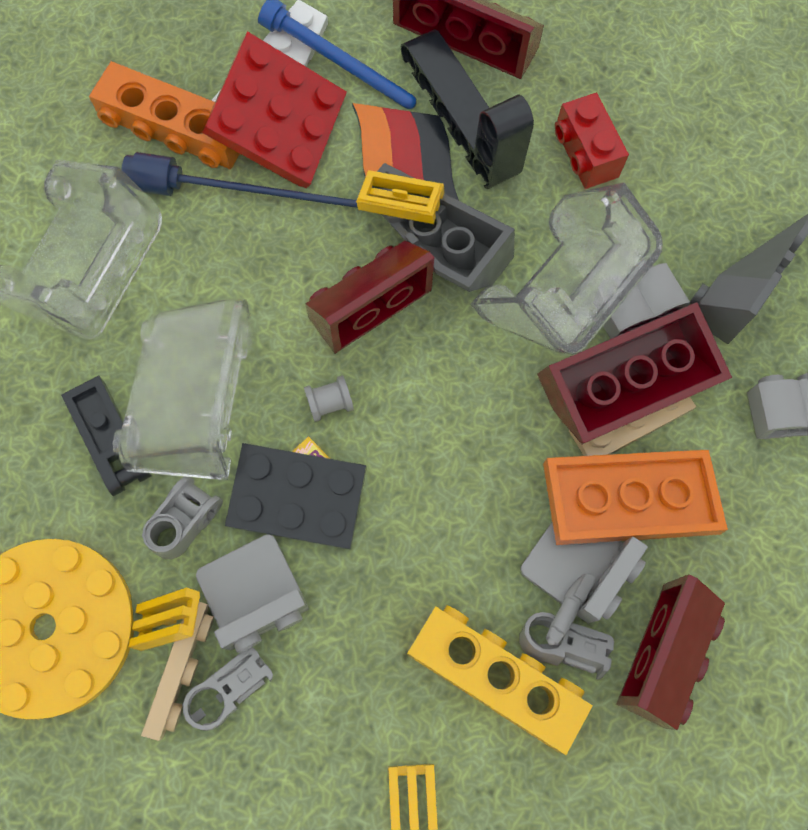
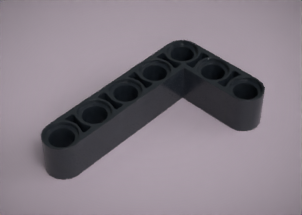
(491, 136)

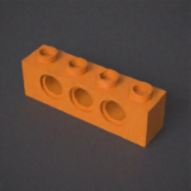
(147, 105)

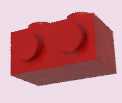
(590, 140)

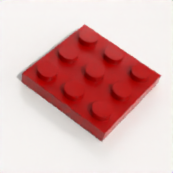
(275, 111)

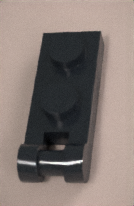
(97, 423)

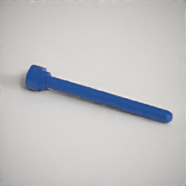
(276, 17)

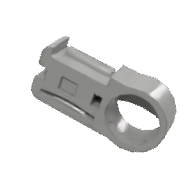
(579, 648)
(234, 683)

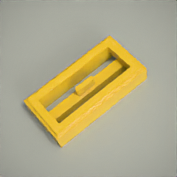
(398, 201)
(165, 611)
(411, 772)

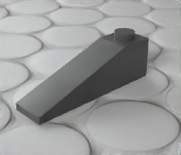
(465, 242)
(746, 285)

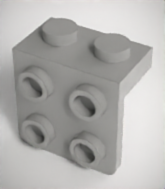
(558, 566)
(251, 593)

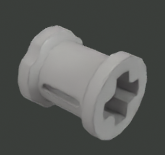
(329, 398)

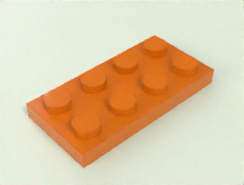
(633, 496)

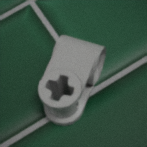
(181, 515)

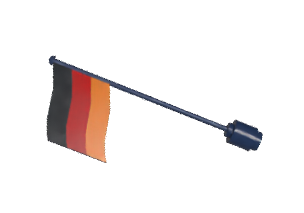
(399, 138)

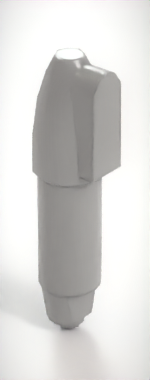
(573, 601)

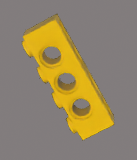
(554, 726)

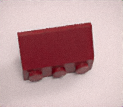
(371, 294)
(673, 653)

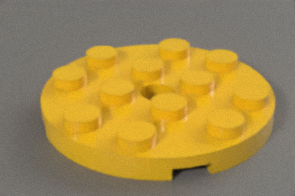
(90, 632)

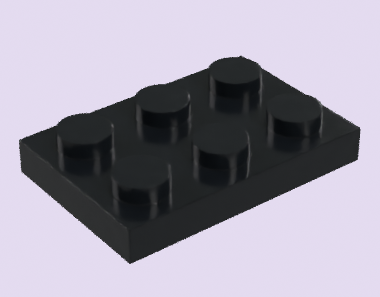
(296, 496)

